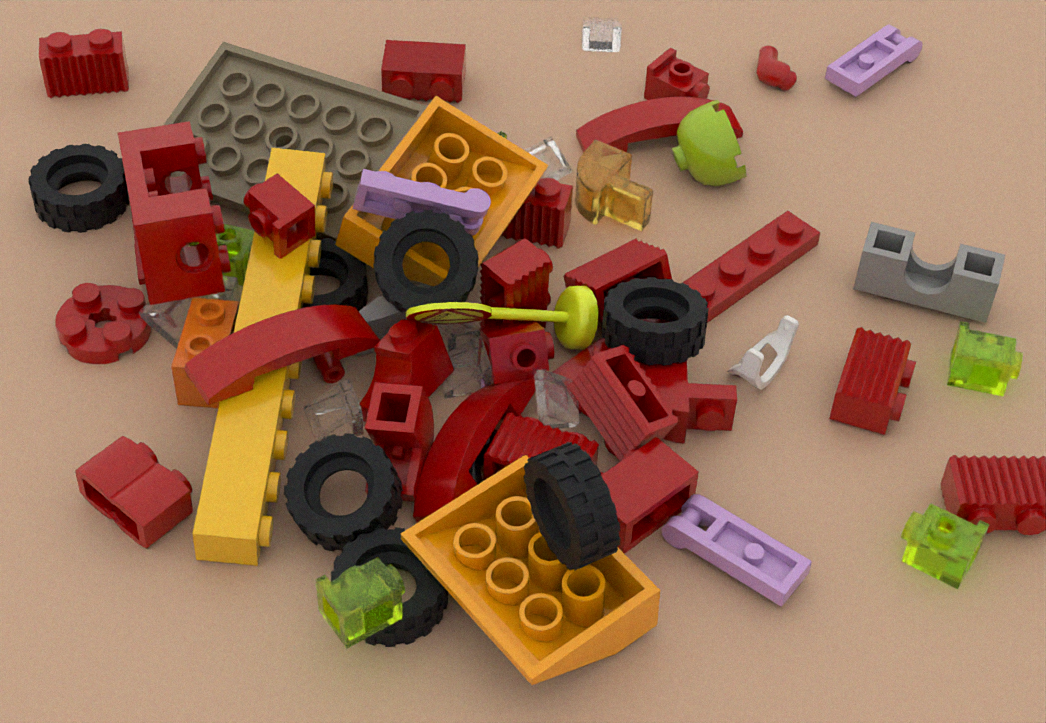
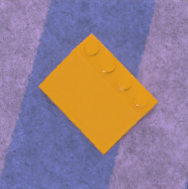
(457, 156)
(517, 590)

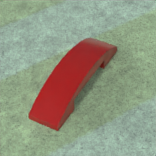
(645, 121)
(277, 342)
(461, 440)

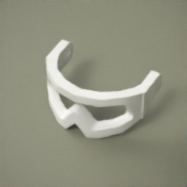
(751, 362)

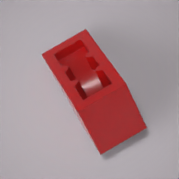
(411, 356)

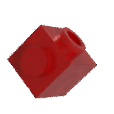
(517, 350)

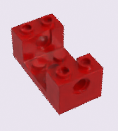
(173, 213)

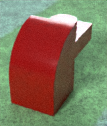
(696, 405)
(403, 426)

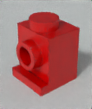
(674, 78)
(280, 214)

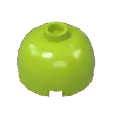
(708, 146)

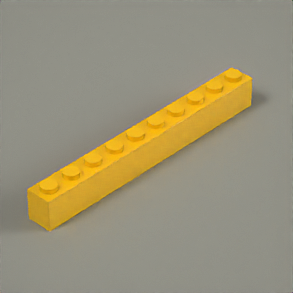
(248, 427)

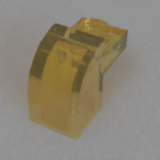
(606, 188)

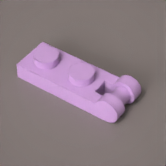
(872, 60)
(395, 196)
(737, 548)

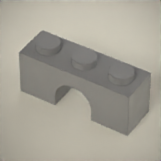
(958, 287)

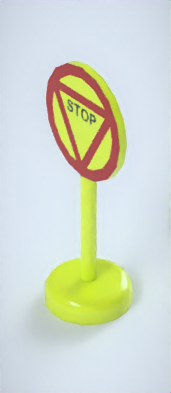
(573, 316)

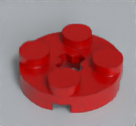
(93, 304)

